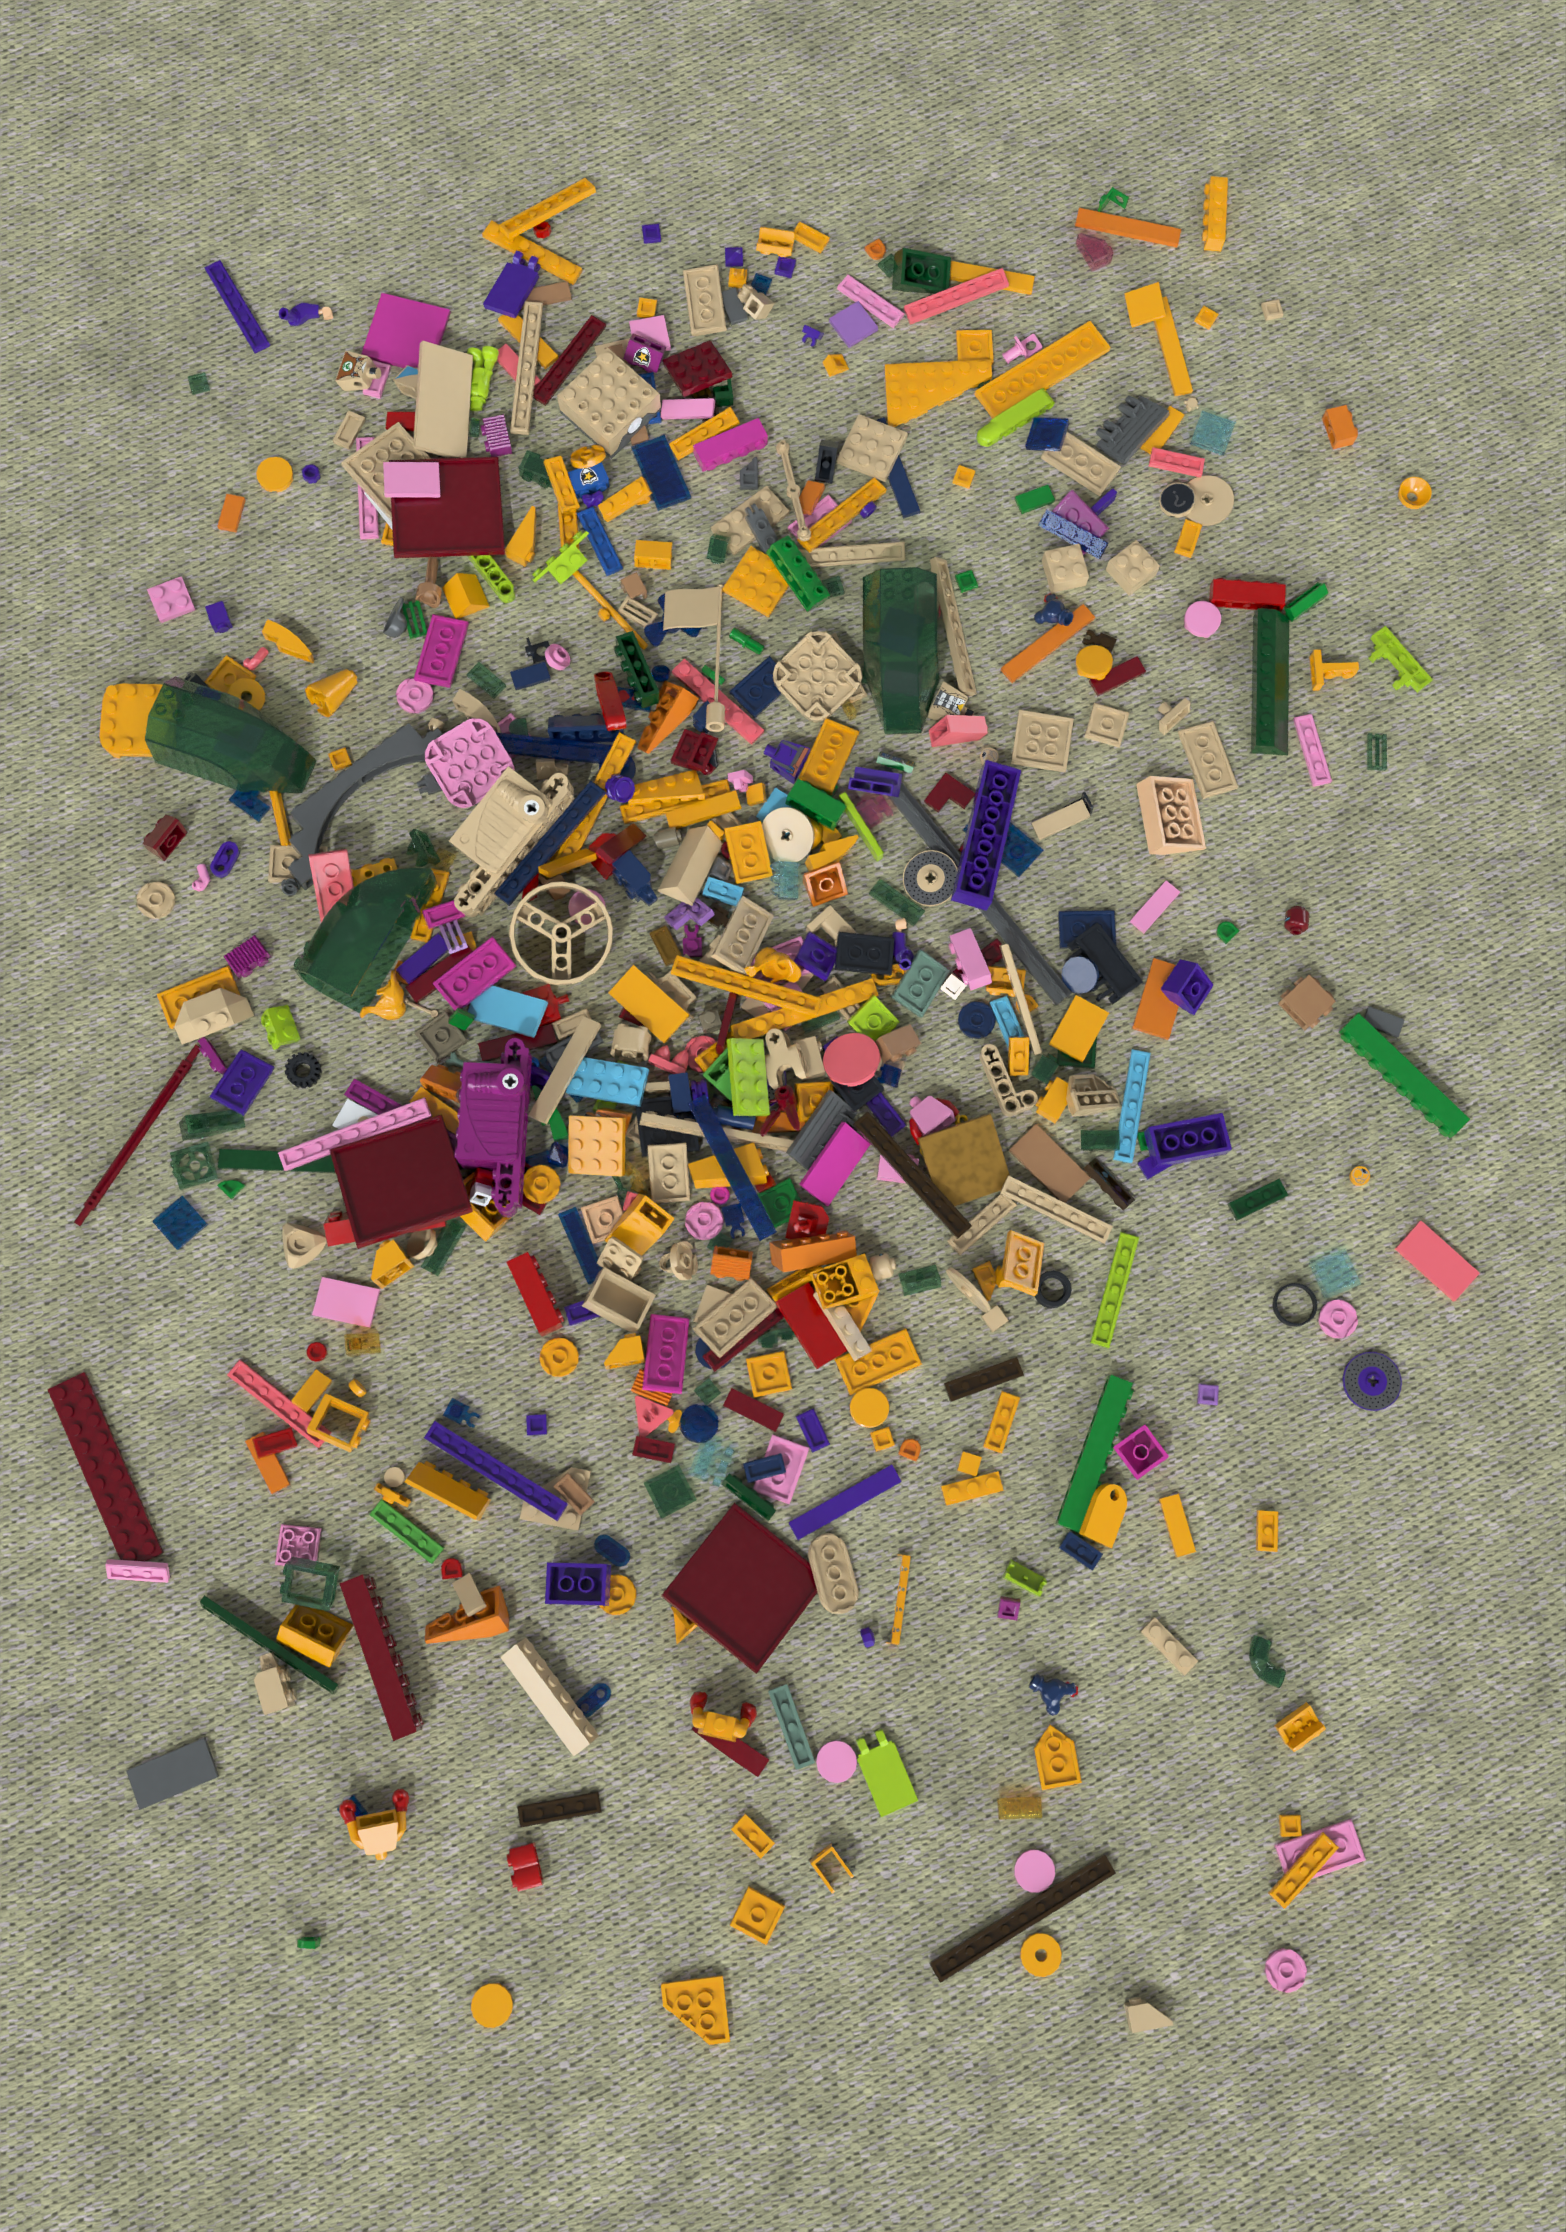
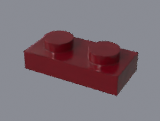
(653, 1449)

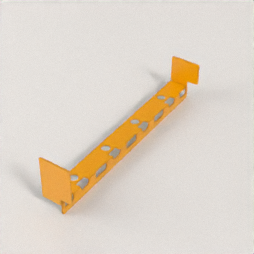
(898, 1617)

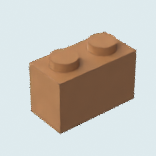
(898, 1043)

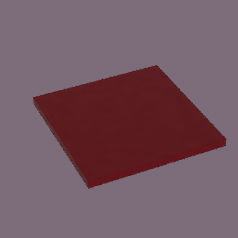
(460, 521)
(400, 1181)
(743, 1588)

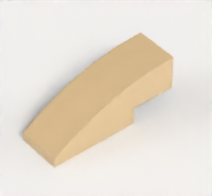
(474, 708)

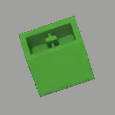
(719, 1074)

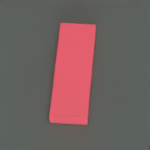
(509, 361)
(1176, 462)

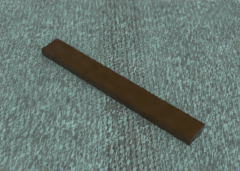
(912, 1175)

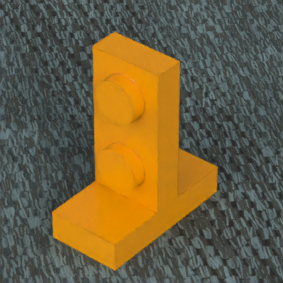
(1329, 670)

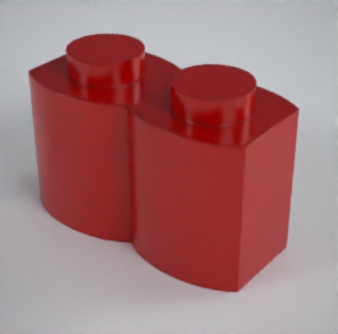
(525, 1867)

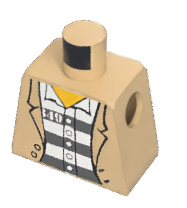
(949, 702)

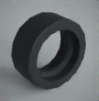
(1066, 1285)

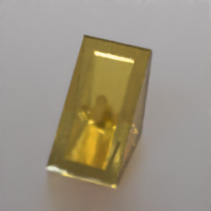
(362, 1344)

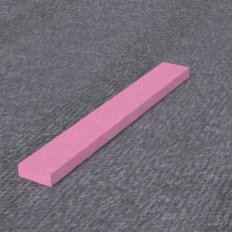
(387, 1121)

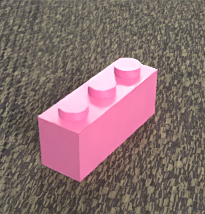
(969, 959)

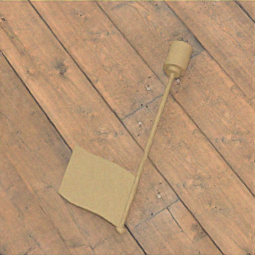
(695, 610)

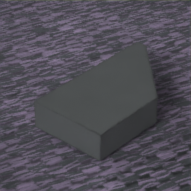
(749, 476)

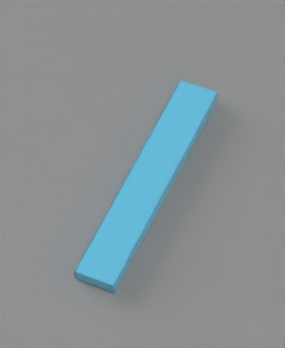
(1132, 1105)

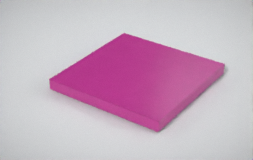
(400, 328)

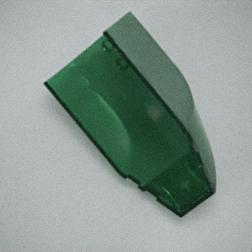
(901, 645)
(224, 740)
(364, 936)

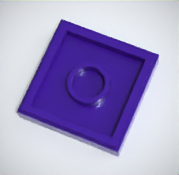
(816, 956)

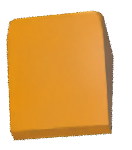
(835, 364)

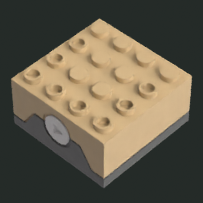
(609, 402)

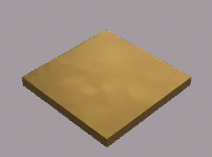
(965, 1159)

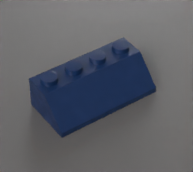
(581, 728)

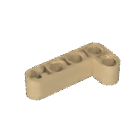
(1003, 1079)

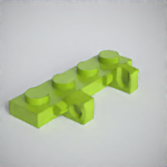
(1409, 669)

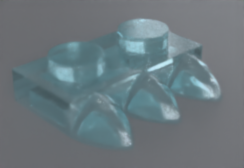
(786, 879)

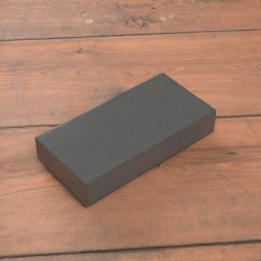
(733, 307)
(1384, 1022)

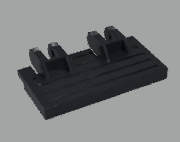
(1112, 965)

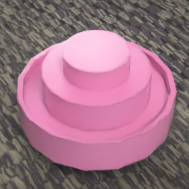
(557, 657)

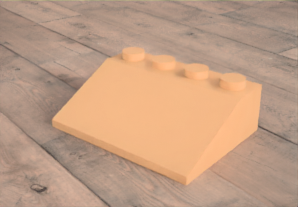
(1170, 815)

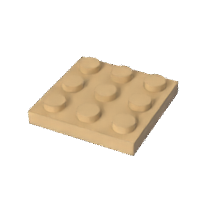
(872, 448)
(1042, 741)

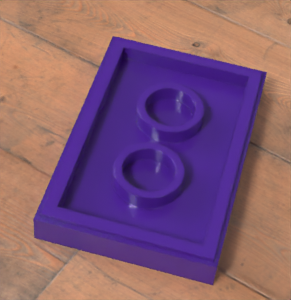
(242, 1082)

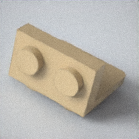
(620, 1259)

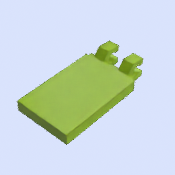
(885, 1775)

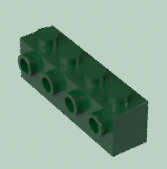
(637, 670)

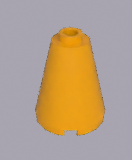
(331, 691)

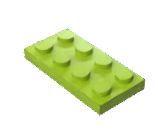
(748, 1077)

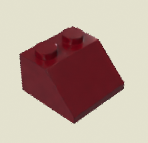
(165, 837)

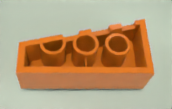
(812, 1251)

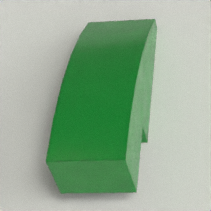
(556, 1122)

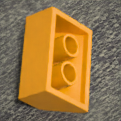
(483, 1220)
(389, 1263)
(314, 1633)

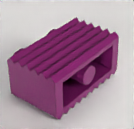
(497, 436)
(247, 957)

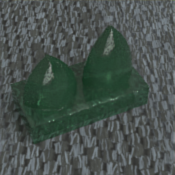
(422, 844)

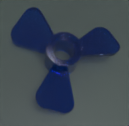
(655, 632)

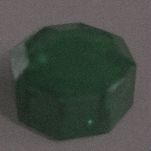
(474, 427)

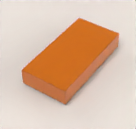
(811, 496)
(231, 513)

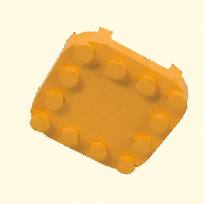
(126, 717)

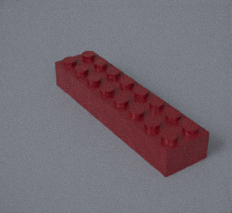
(381, 1656)

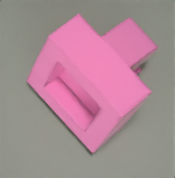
(740, 780)

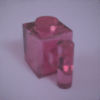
(872, 813)

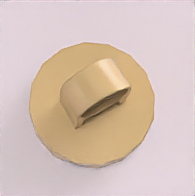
(682, 1261)

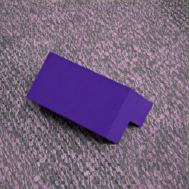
(876, 782)

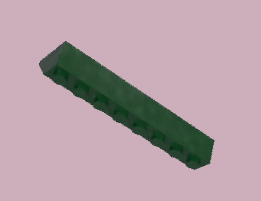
(1270, 683)

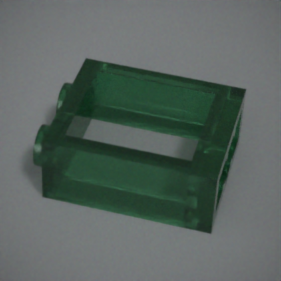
(314, 1567)

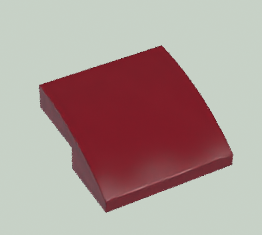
(694, 750)

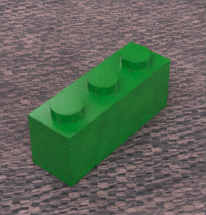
(816, 804)

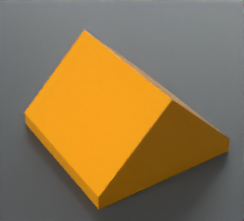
(464, 595)

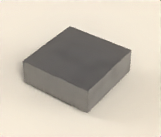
(721, 869)

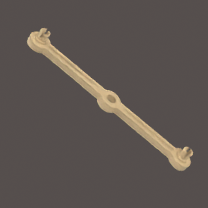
(782, 449)

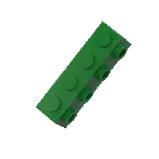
(798, 573)

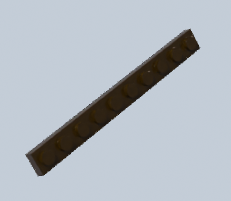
(1022, 1918)

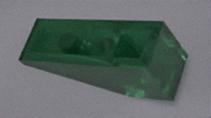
(210, 1124)

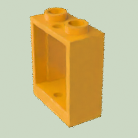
(326, 1402)

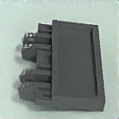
(1131, 433)
(820, 1128)

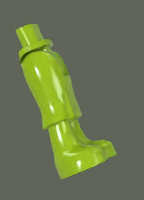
(481, 376)

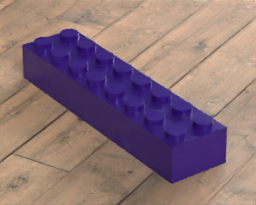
(986, 835)

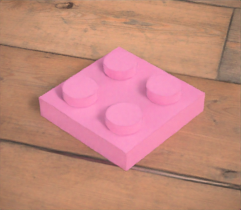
(171, 599)

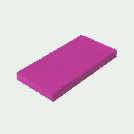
(441, 651)
(474, 974)
(834, 1164)
(666, 1354)

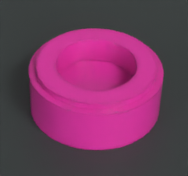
(719, 1195)

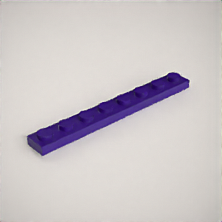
(496, 1471)

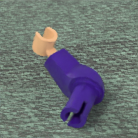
(302, 312)
(901, 952)

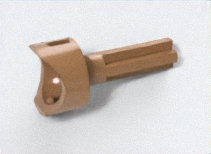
(428, 591)

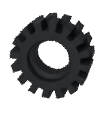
(297, 1060)

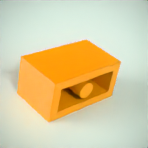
(1054, 1101)

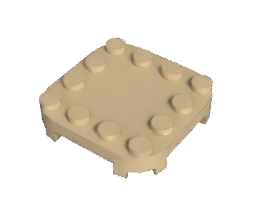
(817, 676)

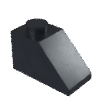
(826, 461)

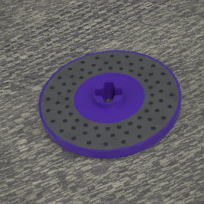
(1360, 1390)

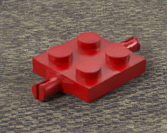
(552, 1010)

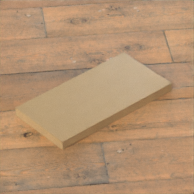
(442, 401)

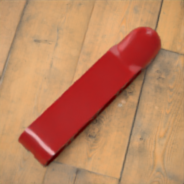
(609, 701)

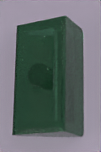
(920, 1280)

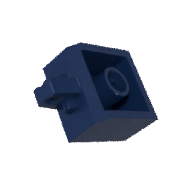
(634, 877)

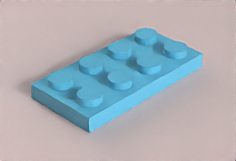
(609, 1081)

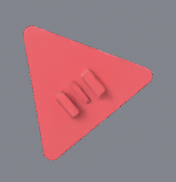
(650, 1415)

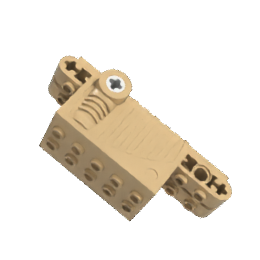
(504, 831)

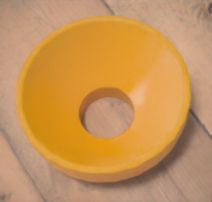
(1417, 486)

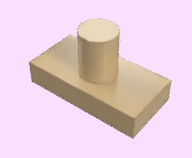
(1172, 715)

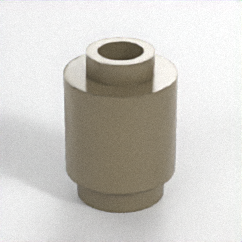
(668, 838)

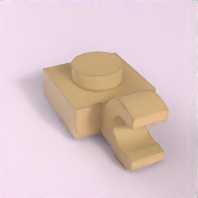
(546, 768)

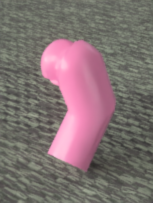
(203, 880)

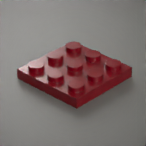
(697, 368)

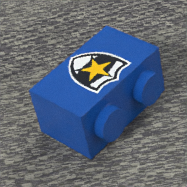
(589, 480)

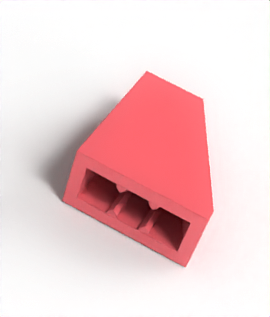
(958, 729)

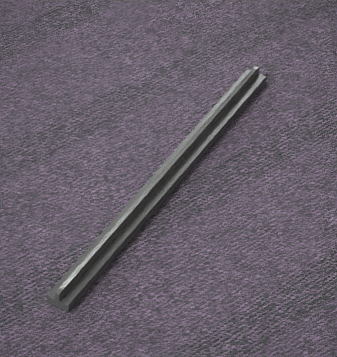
(995, 913)

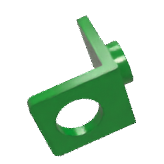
(1111, 195)

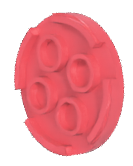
(851, 1059)

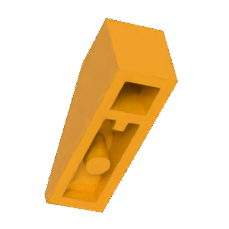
(522, 545)

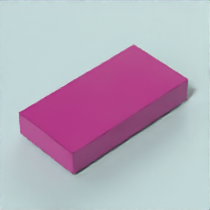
(441, 914)

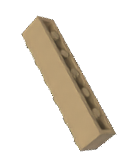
(550, 1696)

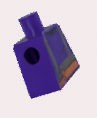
(787, 759)

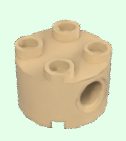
(631, 1043)

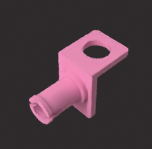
(1020, 349)

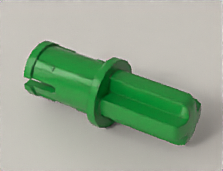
(746, 641)

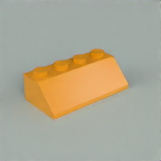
(449, 1491)

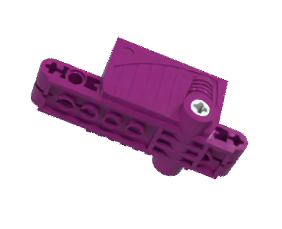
(496, 1122)

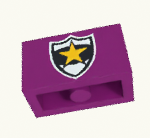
(644, 353)

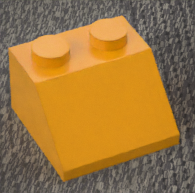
(626, 1352)

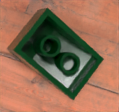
(920, 271)

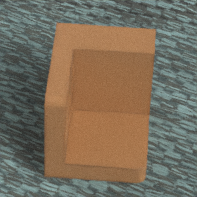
(633, 586)

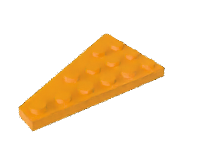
(921, 386)

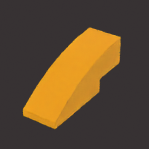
(286, 641)
(831, 852)

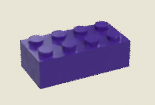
(1187, 1140)

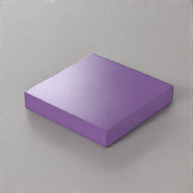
(853, 324)

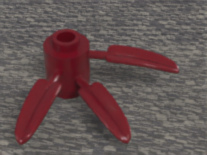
(787, 1103)

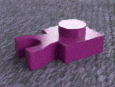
(692, 945)

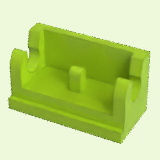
(1024, 1578)

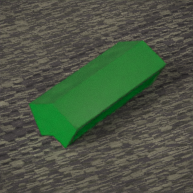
(1306, 601)

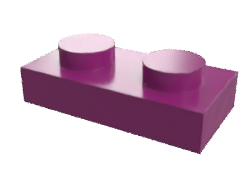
(208, 1049)

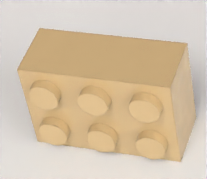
(618, 1300)

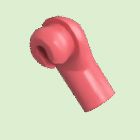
(252, 663)

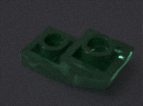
(771, 1338)

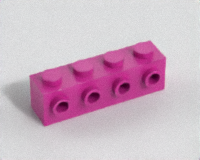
(730, 445)

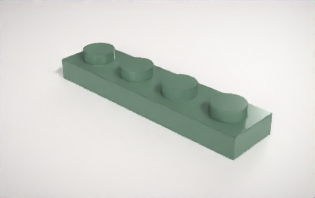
(791, 1726)

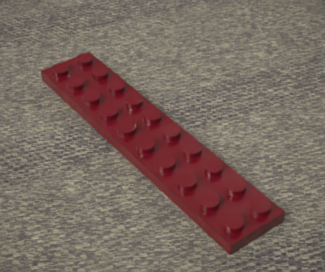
(105, 1469)

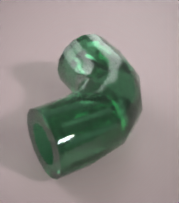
(1261, 1662)

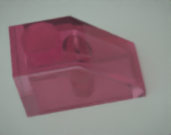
(1094, 251)

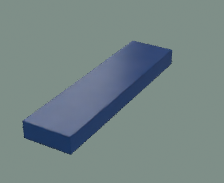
(600, 541)

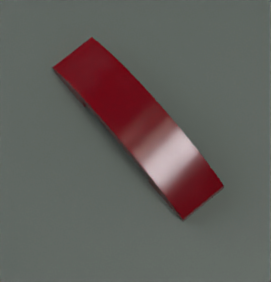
(738, 1752)

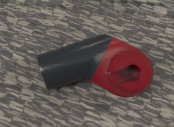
(712, 765)

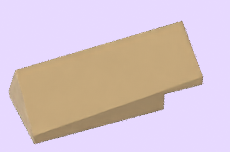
(691, 865)

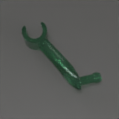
(619, 1185)

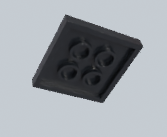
(656, 1136)

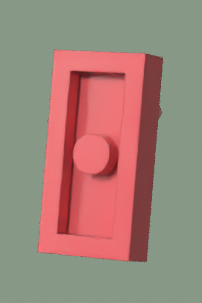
(661, 1060)

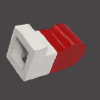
(482, 1186)

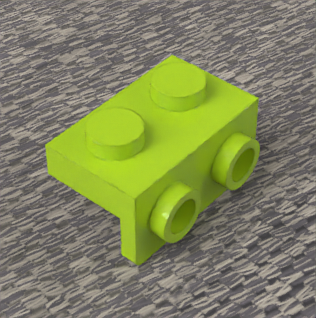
(279, 1026)

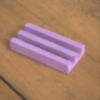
(450, 928)

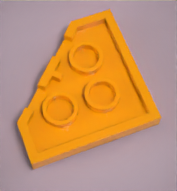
(699, 2006)

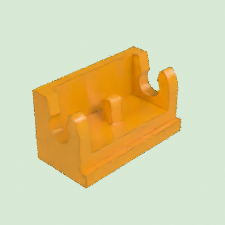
(653, 554)

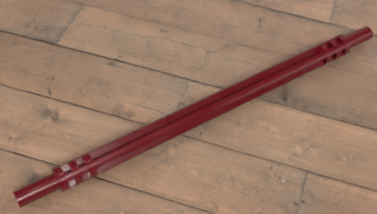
(138, 1134)

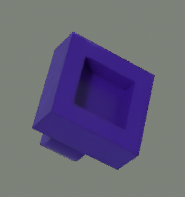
(811, 333)

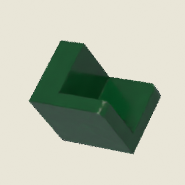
(723, 395)

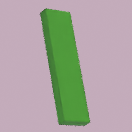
(407, 1531)

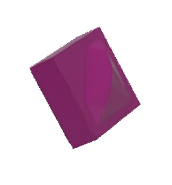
(1008, 1608)

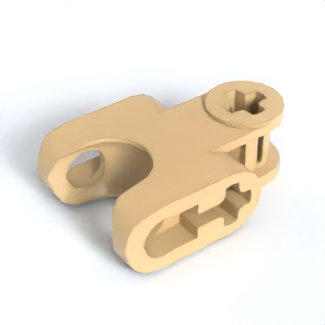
(783, 1056)

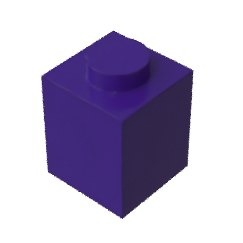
(219, 617)

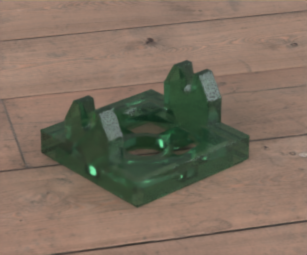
(177, 1156)

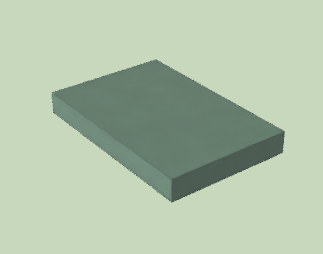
(920, 983)

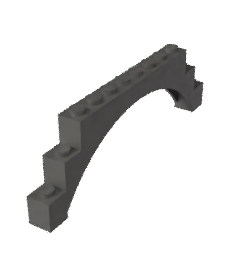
(318, 810)

